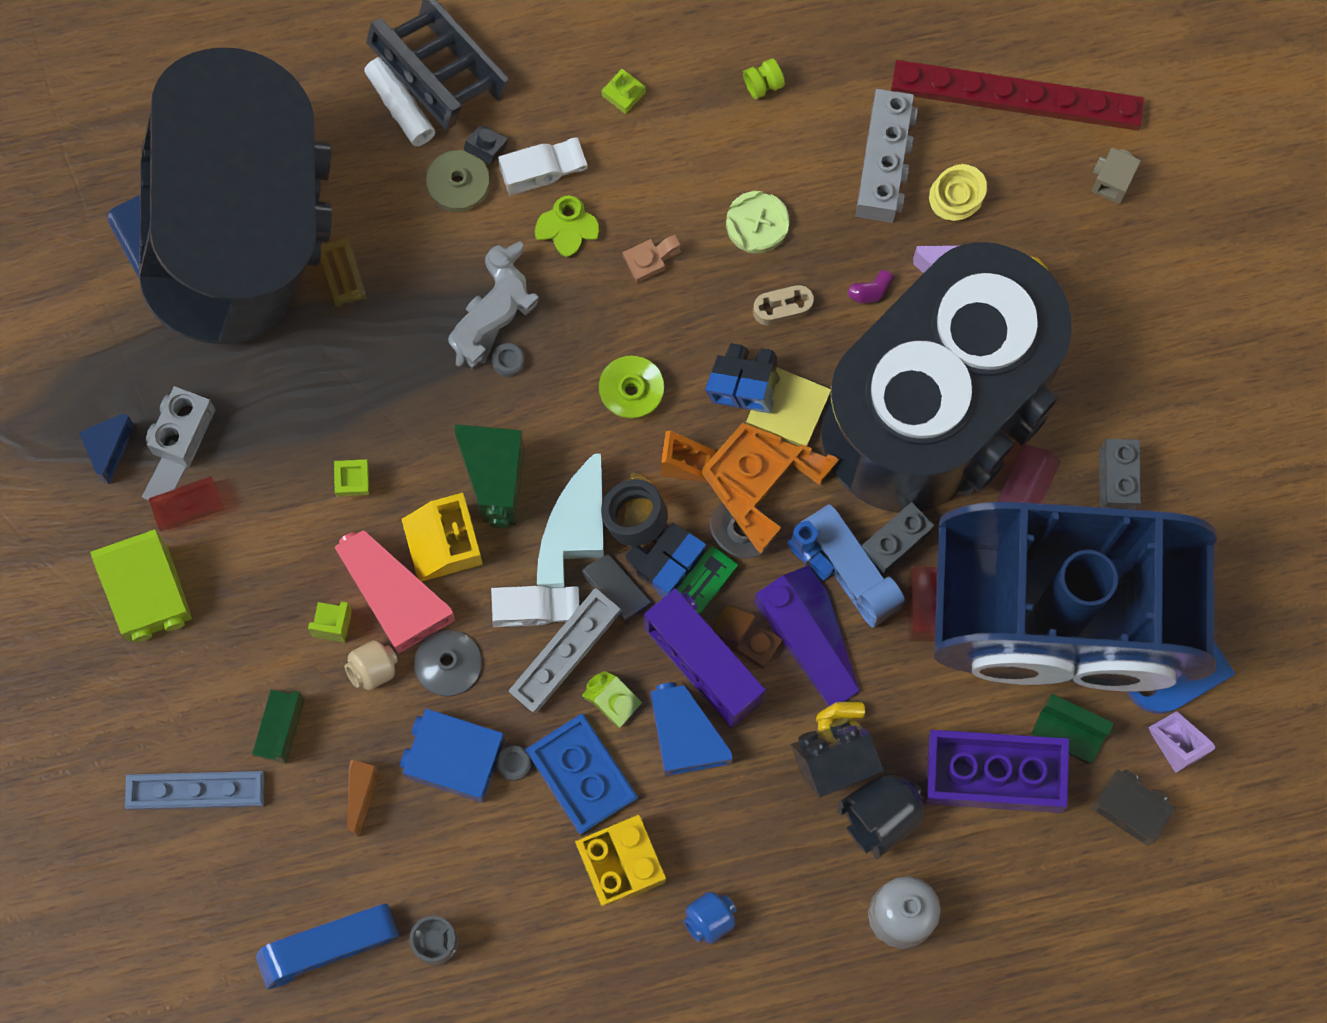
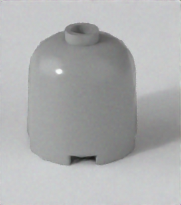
(904, 912)

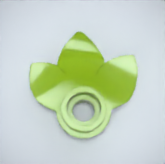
(567, 230)

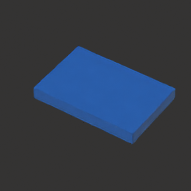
(581, 774)

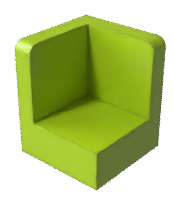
(331, 622)

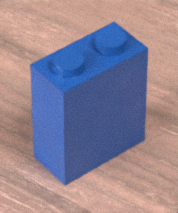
(452, 755)

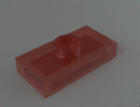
(186, 503)

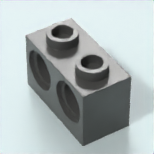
(1119, 474)
(898, 539)

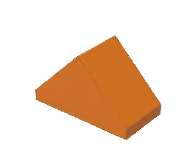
(684, 457)

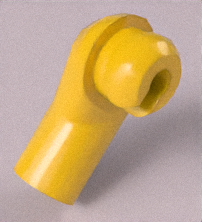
(837, 711)

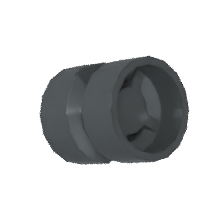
(434, 940)

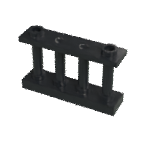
(427, 84)

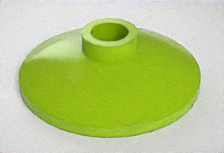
(631, 372)

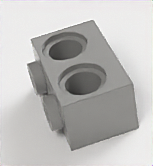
(188, 428)

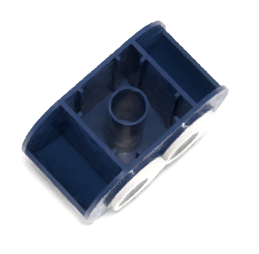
(1075, 595)

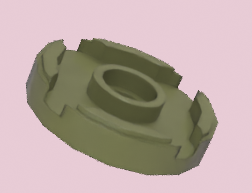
(458, 195)

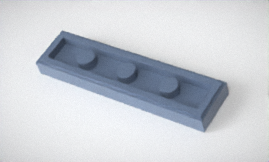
(194, 790)

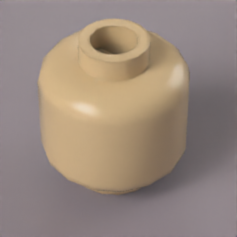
(371, 665)

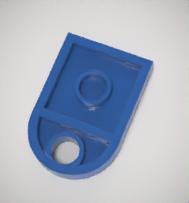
(1178, 695)

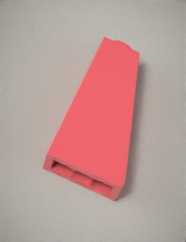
(396, 597)

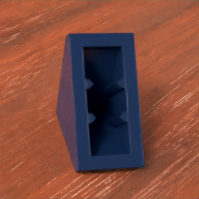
(107, 443)

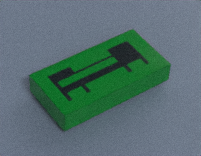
(707, 577)

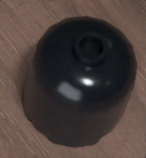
(883, 812)

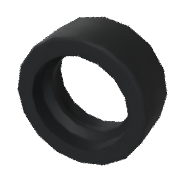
(621, 495)

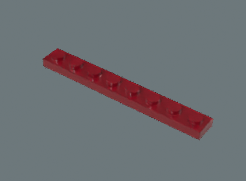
(1018, 95)

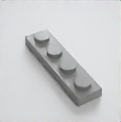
(565, 651)

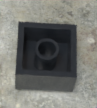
(836, 756)

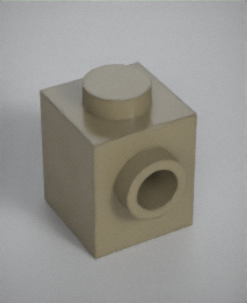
(1114, 174)

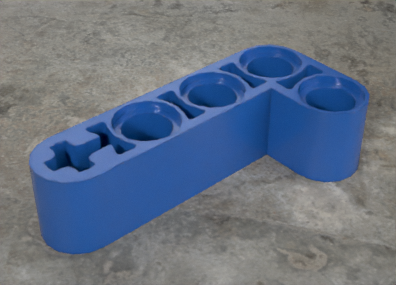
(328, 943)

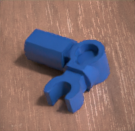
(805, 547)

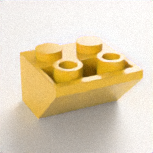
(441, 538)
(621, 861)

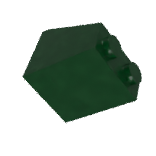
(494, 470)

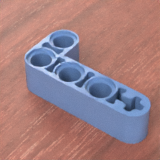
(860, 579)

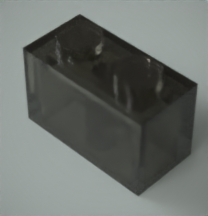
(1133, 806)

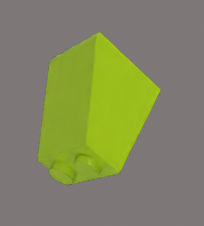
(142, 586)

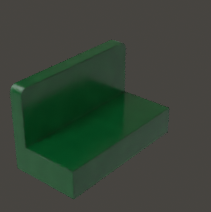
(1066, 720)
(278, 726)

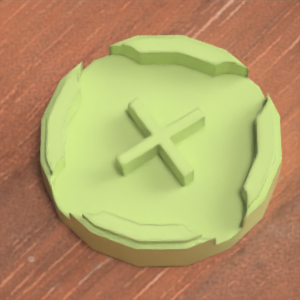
(757, 222)

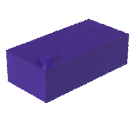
(703, 657)
(997, 771)

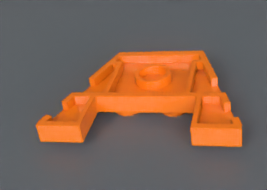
(750, 467)

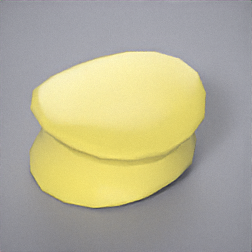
(958, 192)

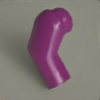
(871, 292)

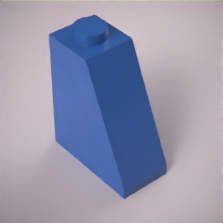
(685, 733)

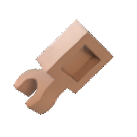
(647, 260)

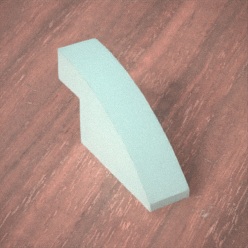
(574, 525)

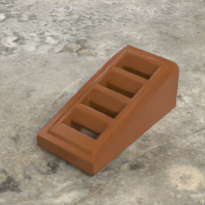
(361, 788)

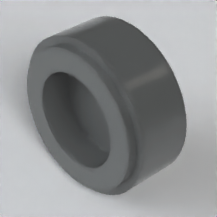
(508, 360)
(513, 763)

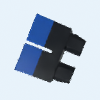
(742, 381)
(669, 559)

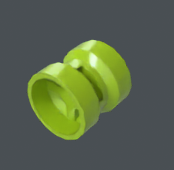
(763, 78)

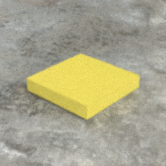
(795, 409)

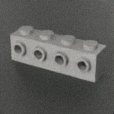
(884, 156)

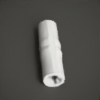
(400, 102)

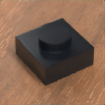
(485, 144)

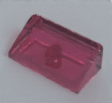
(1030, 476)

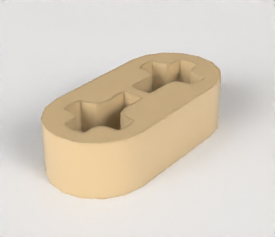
(781, 298)

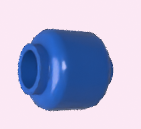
(710, 917)

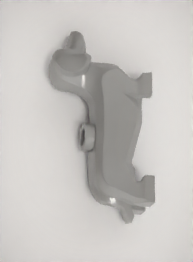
(495, 308)

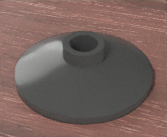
(726, 531)
(449, 679)

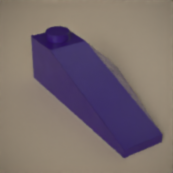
(804, 618)

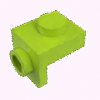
(611, 697)

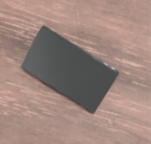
(616, 586)

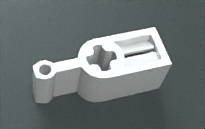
(541, 165)
(532, 605)

